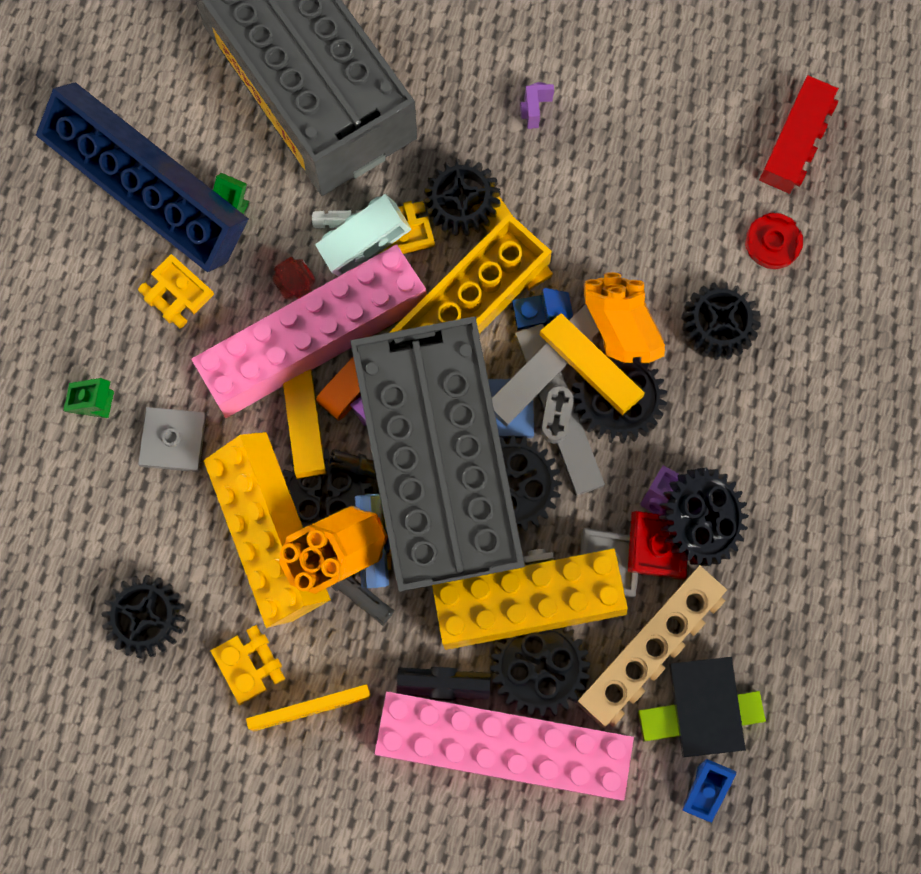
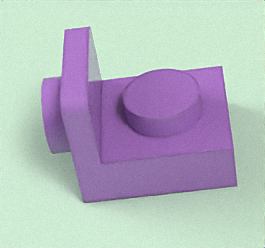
(655, 493)

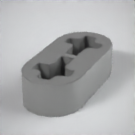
(563, 416)

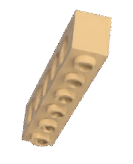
(699, 585)

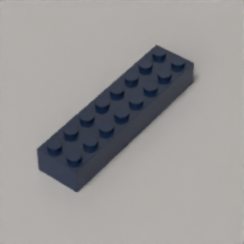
(141, 176)

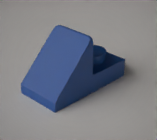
(541, 308)
(708, 790)

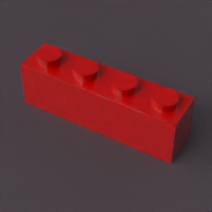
(798, 135)

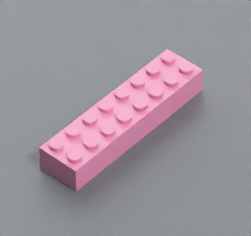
(310, 331)
(504, 746)

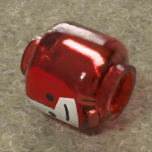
(293, 278)

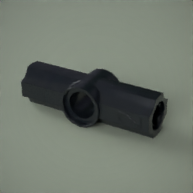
(443, 683)

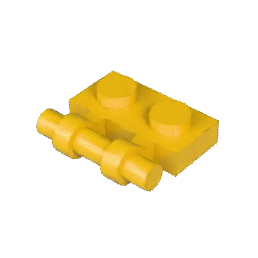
(421, 234)
(180, 283)
(239, 669)

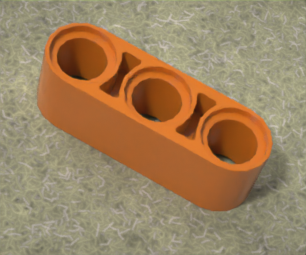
(340, 391)

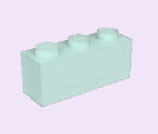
(363, 235)

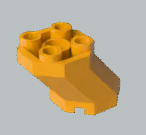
(623, 318)
(332, 549)

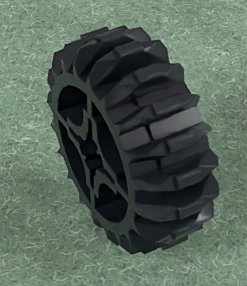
(450, 198)
(739, 339)
(119, 606)

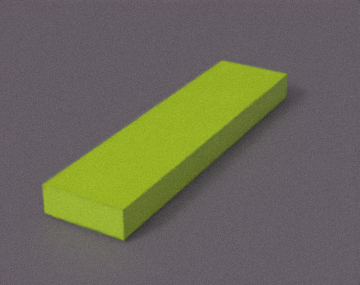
(662, 721)

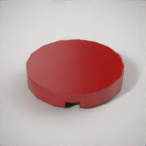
(767, 248)

